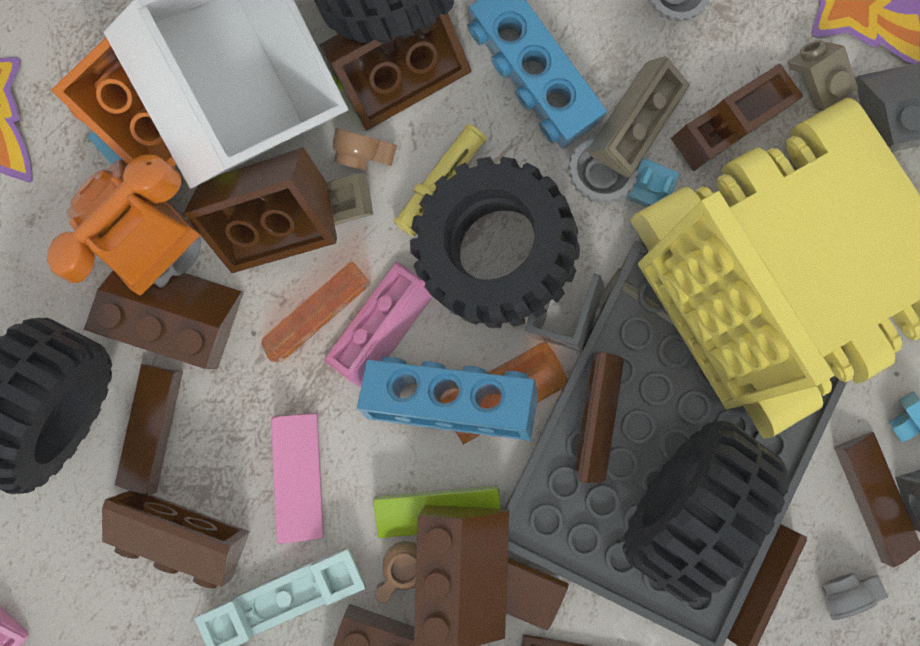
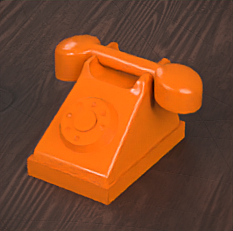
(108, 104)
(126, 223)

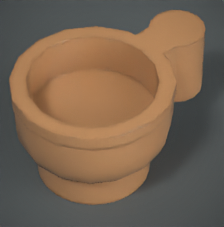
(356, 149)
(398, 570)

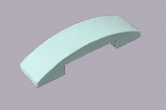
(281, 599)

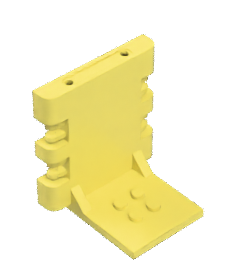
(791, 267)

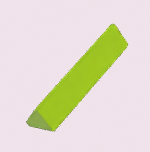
(398, 513)

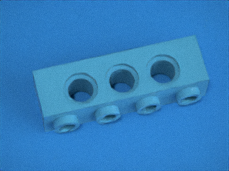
(559, 74)
(509, 419)

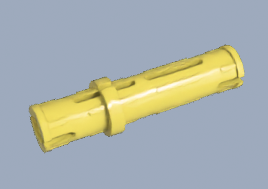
(459, 152)

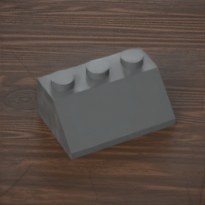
(893, 104)

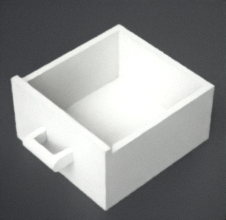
(224, 78)

